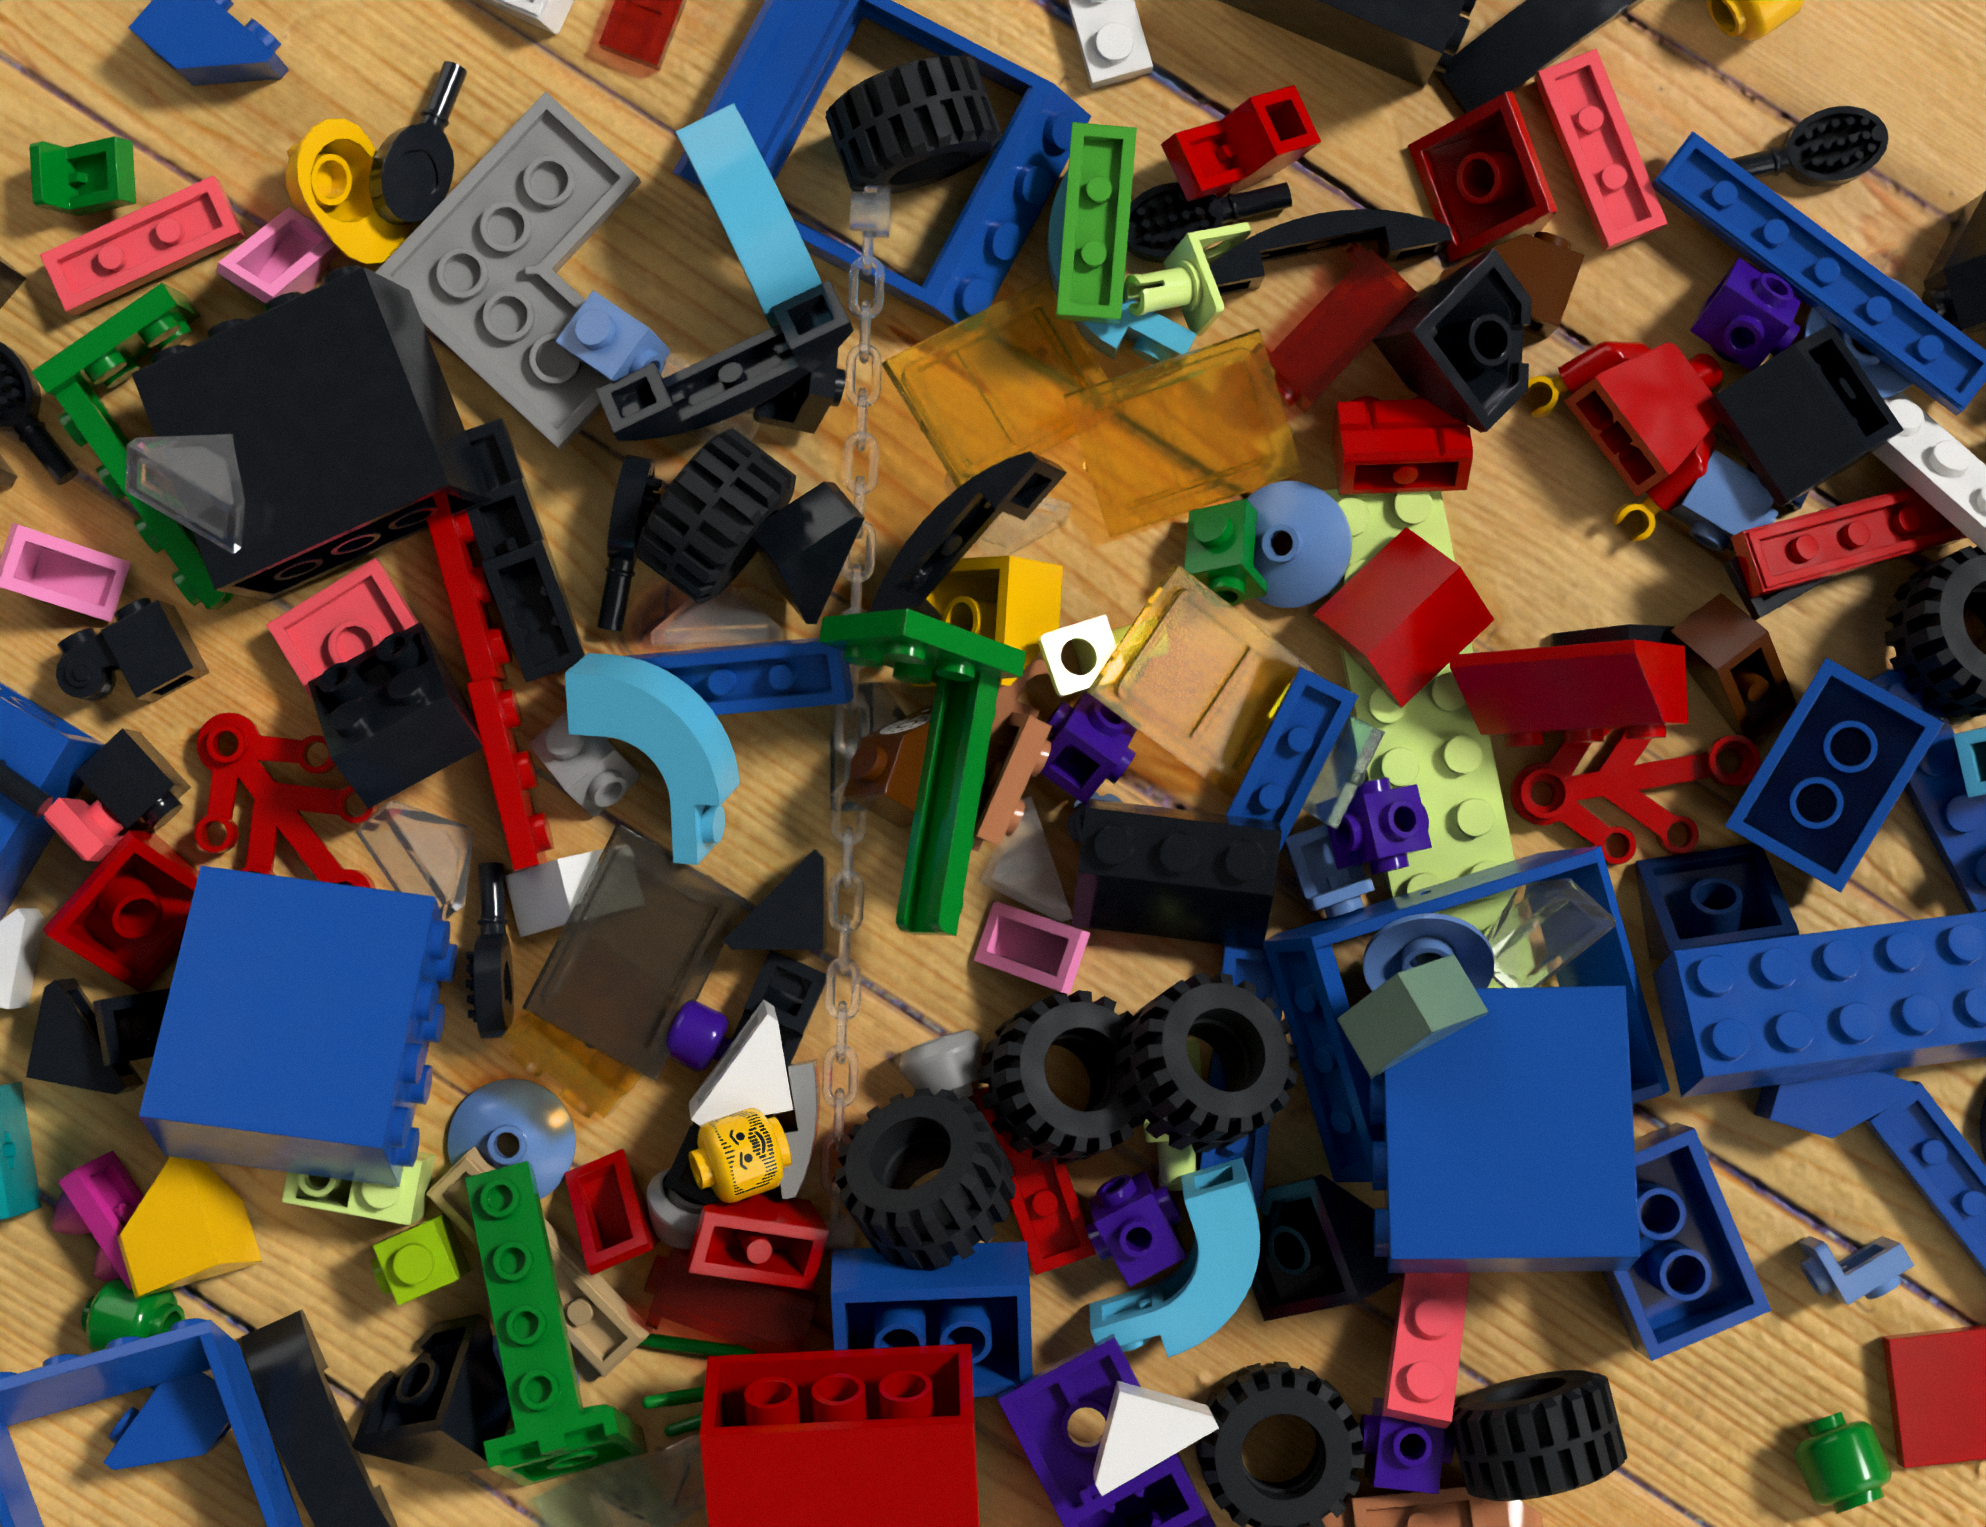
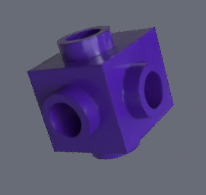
(1748, 316)
(1087, 747)
(1381, 828)
(1135, 1226)
(1405, 1465)

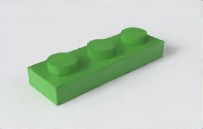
(1096, 223)

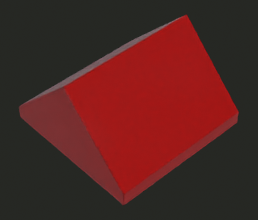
(1484, 178)
(1405, 615)
(129, 910)

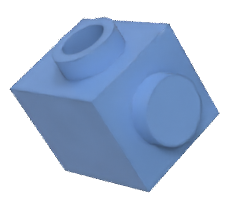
(1724, 504)

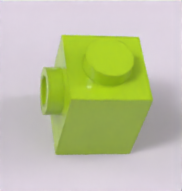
(419, 1260)

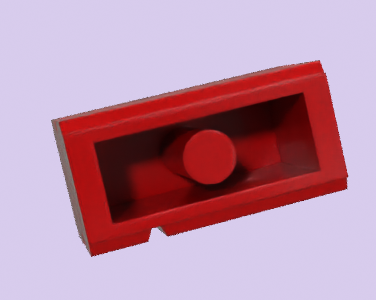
(1399, 447)

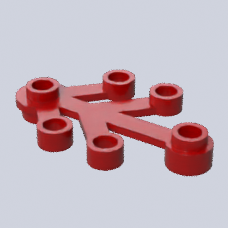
(1620, 784)
(274, 803)

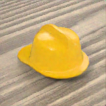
(331, 185)

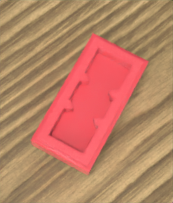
(85, 827)

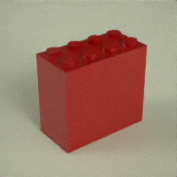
(841, 1438)

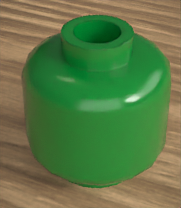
(118, 1314)
(1842, 1463)

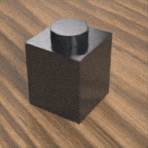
(134, 781)

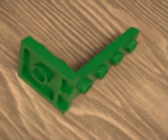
(110, 357)
(956, 746)
(550, 1425)

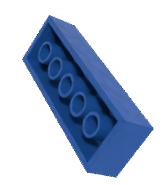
(1825, 1003)

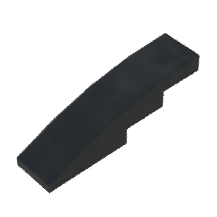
(520, 560)

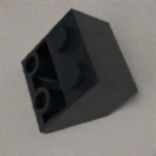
(1805, 415)
(393, 715)

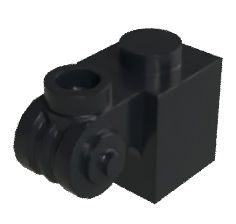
(144, 643)

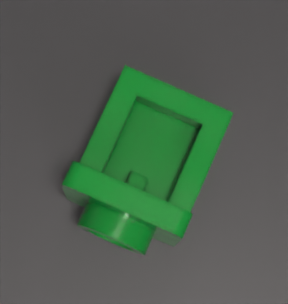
(83, 176)
(1222, 551)

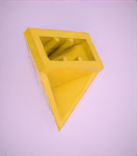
(186, 1230)

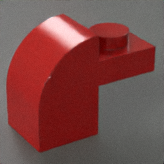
(1243, 146)

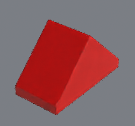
(609, 1212)

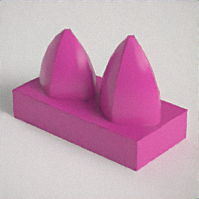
(100, 1202)

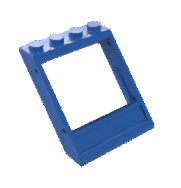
(781, 79)

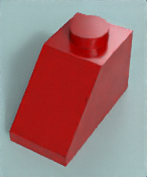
(760, 1241)

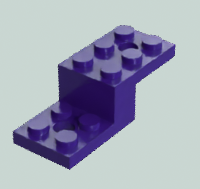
(1065, 1466)

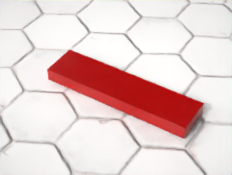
(1840, 540)

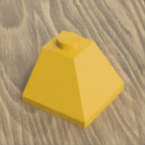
(1001, 600)

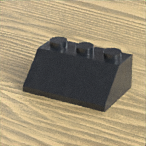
(1176, 873)

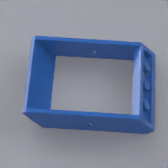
(1315, 994)
(132, 1365)

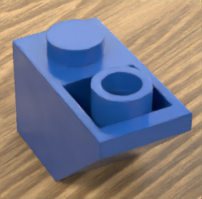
(208, 42)
(1833, 1103)
(175, 1423)

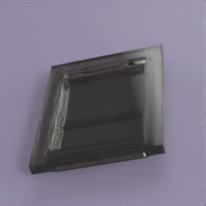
(634, 952)

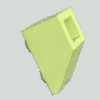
(363, 1199)

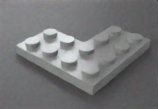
(492, 259)

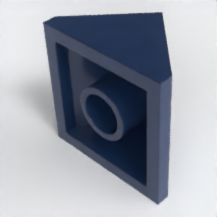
(1711, 899)

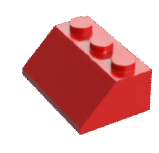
(1575, 690)

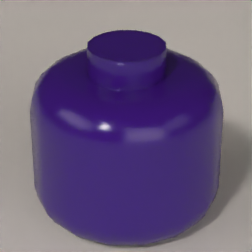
(697, 1036)

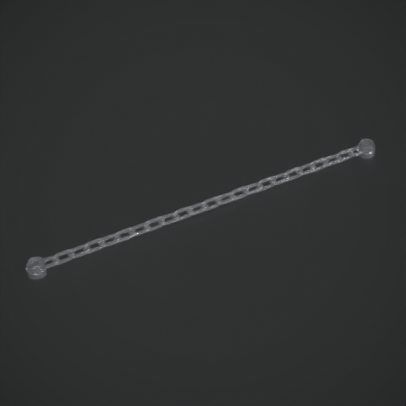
(871, 214)

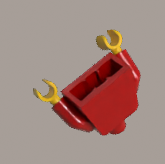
(1644, 415)

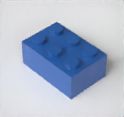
(1834, 774)
(1692, 1258)
(968, 1302)

